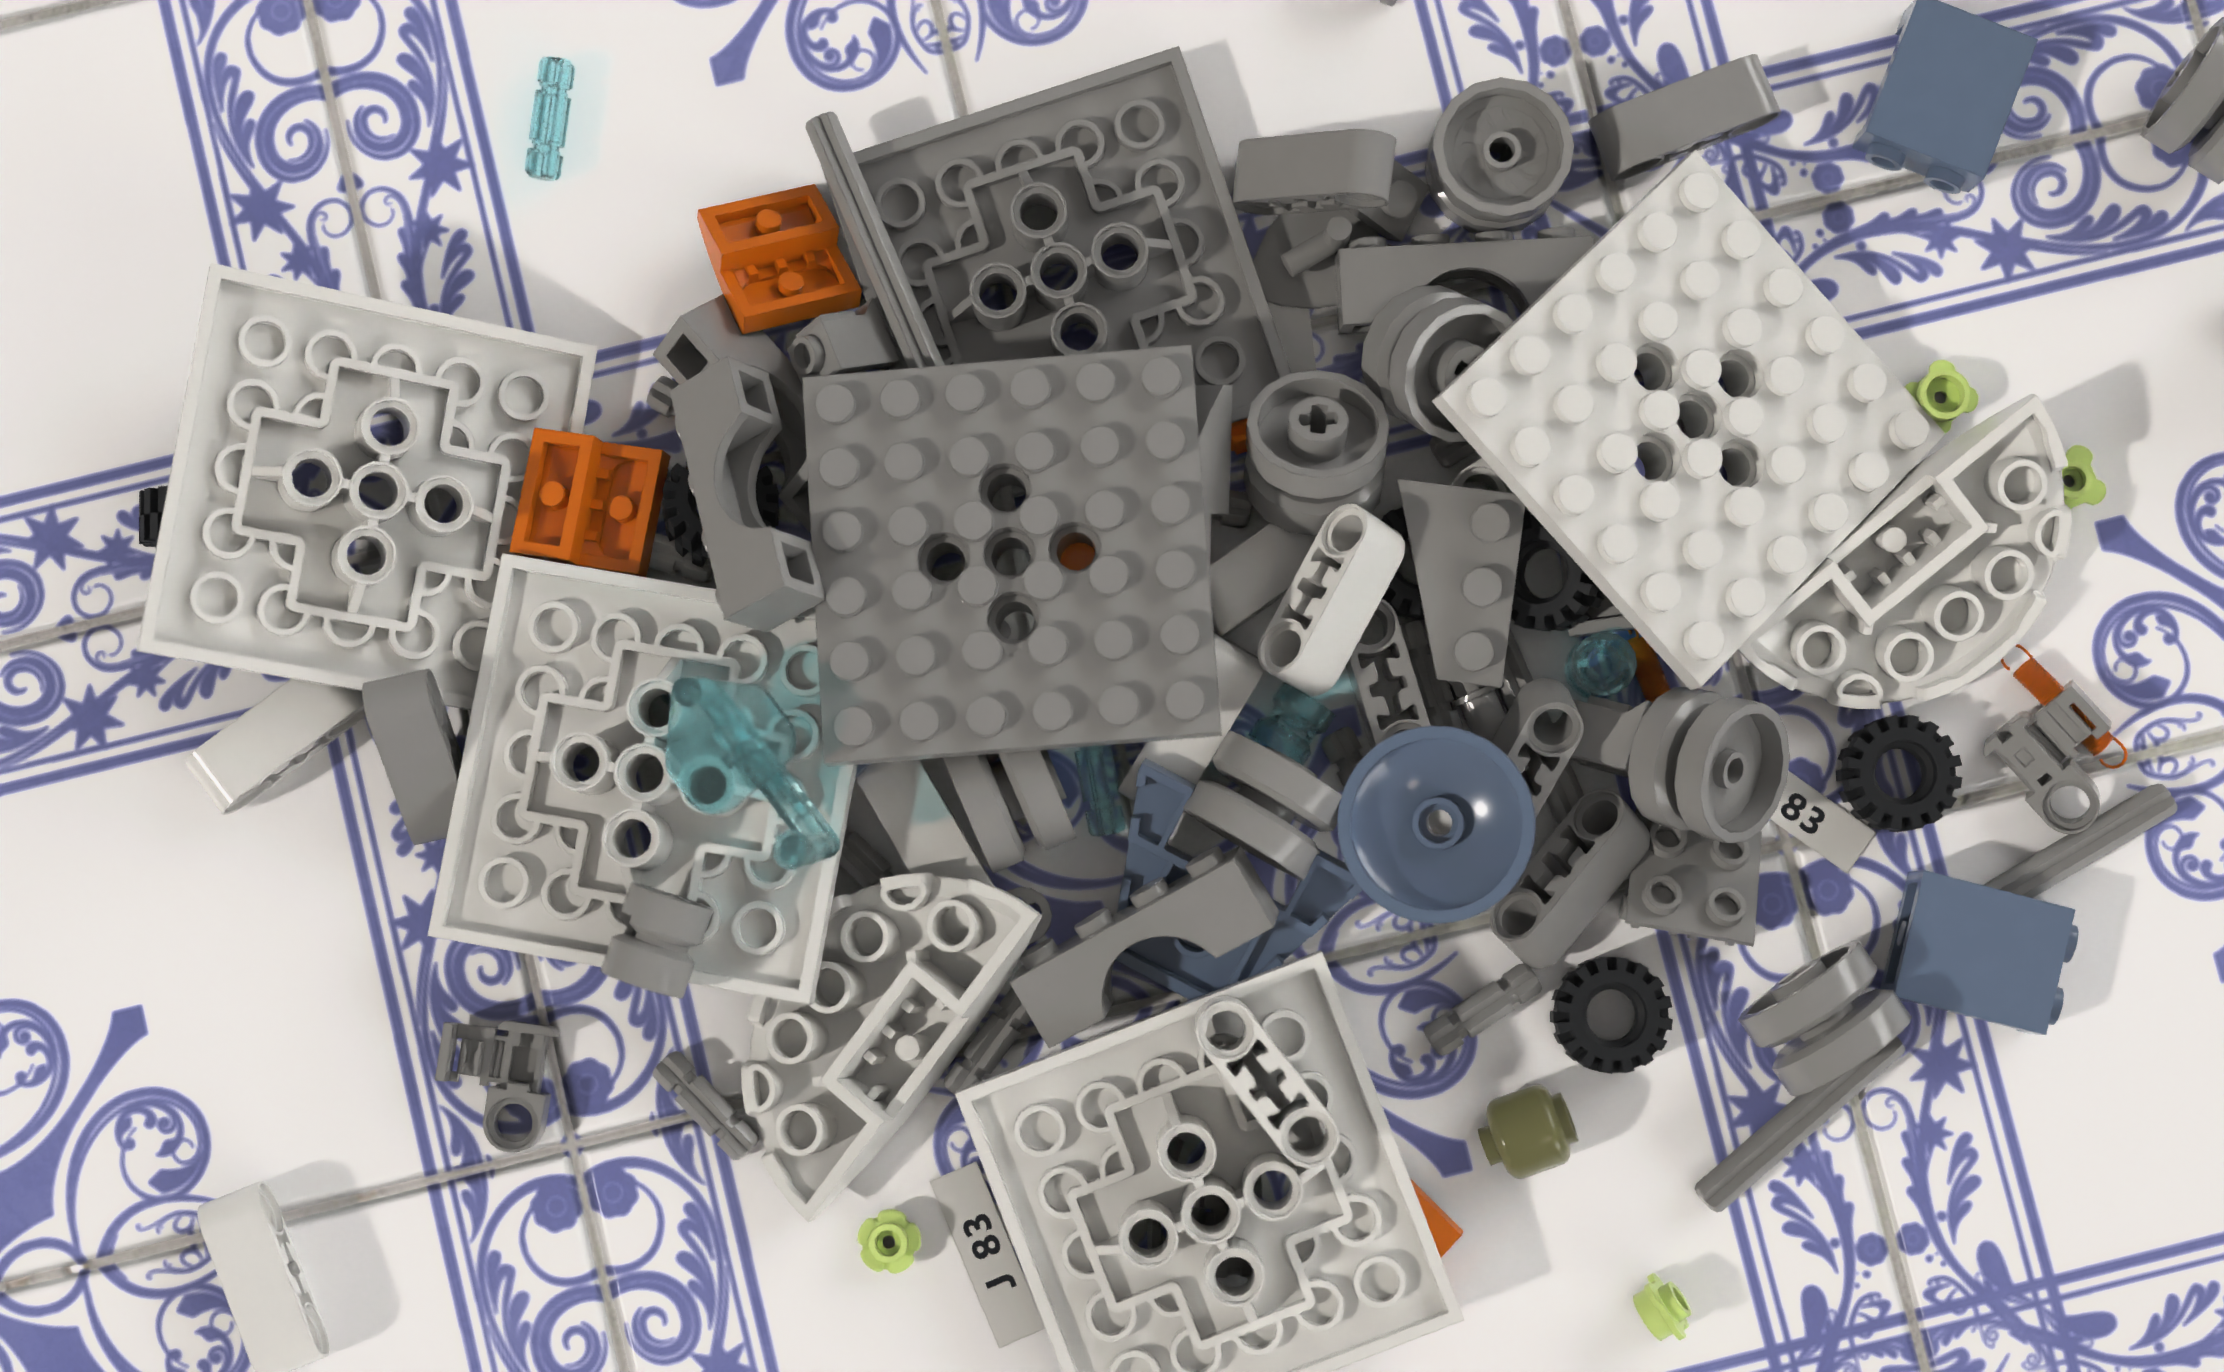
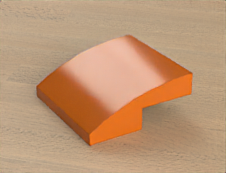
(778, 258)
(590, 502)

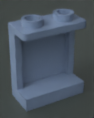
(1945, 95)
(1980, 952)

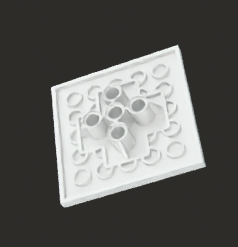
(292, 378)
(1805, 429)
(543, 858)
(1084, 1157)

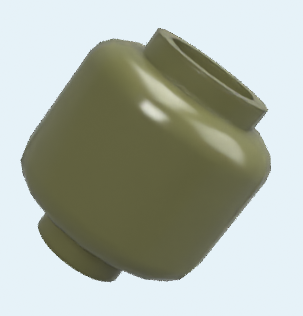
(1528, 1131)

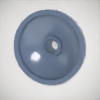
(1389, 836)

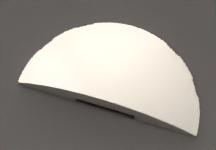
(1932, 575)
(892, 1007)

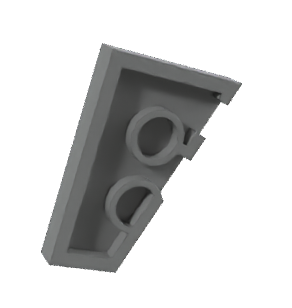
(1465, 573)

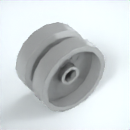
(2193, 105)
(1528, 134)
(1421, 347)
(1313, 448)
(1709, 764)
(1007, 791)
(1270, 797)
(1825, 1018)

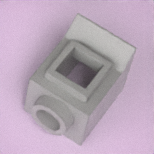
(843, 344)
(1607, 734)

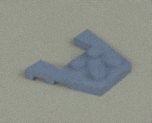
(1181, 963)

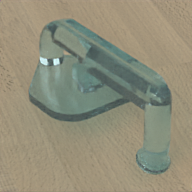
(731, 742)

